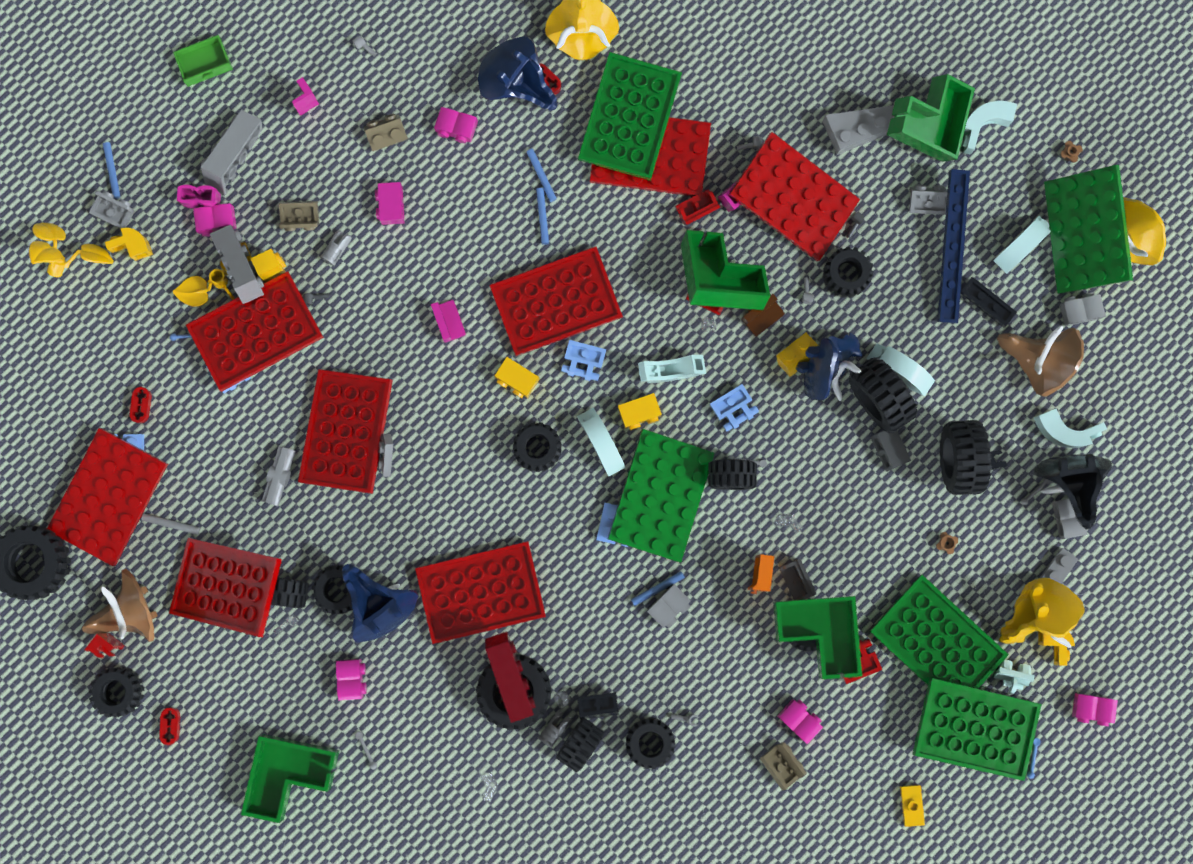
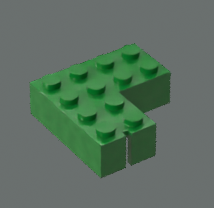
(937, 124)
(717, 282)
(832, 625)
(277, 767)

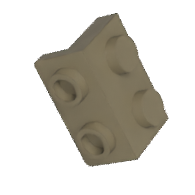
(385, 132)
(299, 215)
(783, 765)

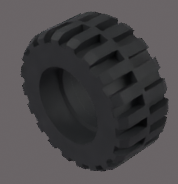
(883, 395)
(965, 457)
(55, 562)
(496, 712)

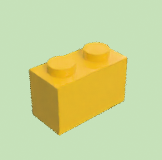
(268, 265)
(795, 353)
(517, 378)
(639, 411)

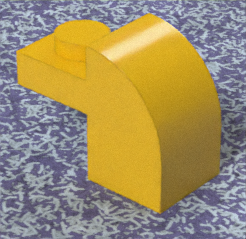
(134, 241)
(1061, 654)

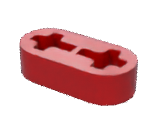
(549, 75)
(145, 405)
(174, 727)

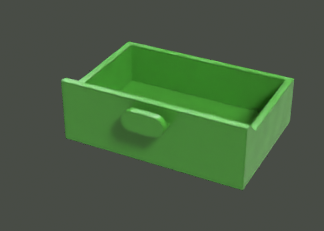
(203, 60)

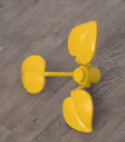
(43, 252)
(194, 289)

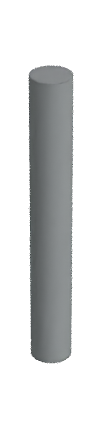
(170, 523)

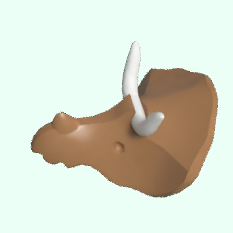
(1048, 360)
(124, 612)

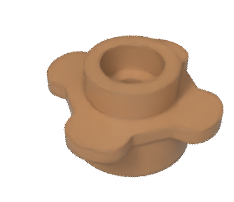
(1073, 157)
(953, 540)

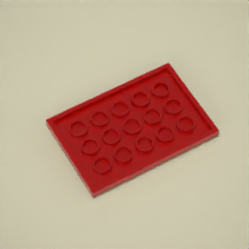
(678, 165)
(794, 196)
(556, 301)
(254, 335)
(345, 431)
(107, 496)
(225, 587)
(480, 592)

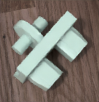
(1014, 679)

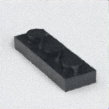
(988, 302)

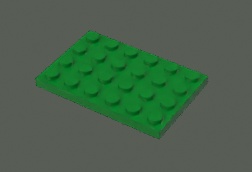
(630, 116)
(1088, 230)
(661, 496)
(937, 638)
(976, 729)

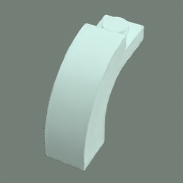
(990, 113)
(1023, 244)
(671, 369)
(908, 370)
(1059, 434)
(601, 441)

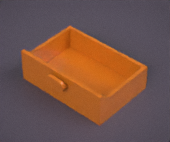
(762, 574)

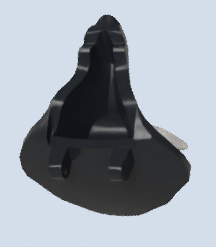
(1080, 479)

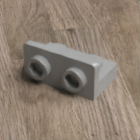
(928, 200)

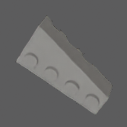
(857, 127)
(230, 151)
(236, 263)

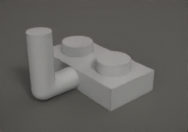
(386, 449)

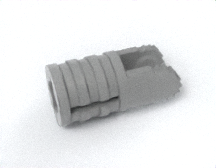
(336, 247)
(551, 732)

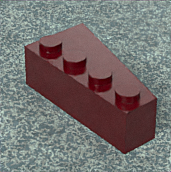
(509, 677)

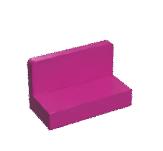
(306, 100)
(448, 320)

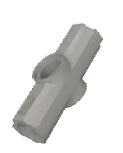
(278, 476)

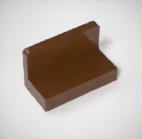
(760, 320)

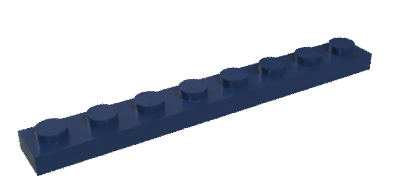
(953, 246)

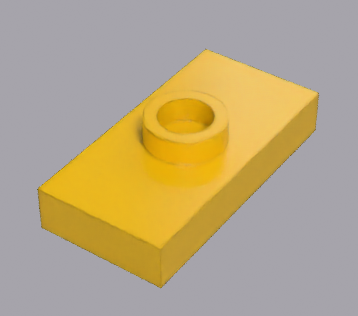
(912, 805)

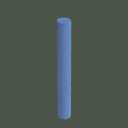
(111, 170)
(541, 175)
(542, 216)
(658, 588)

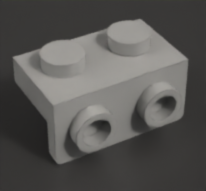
(110, 210)

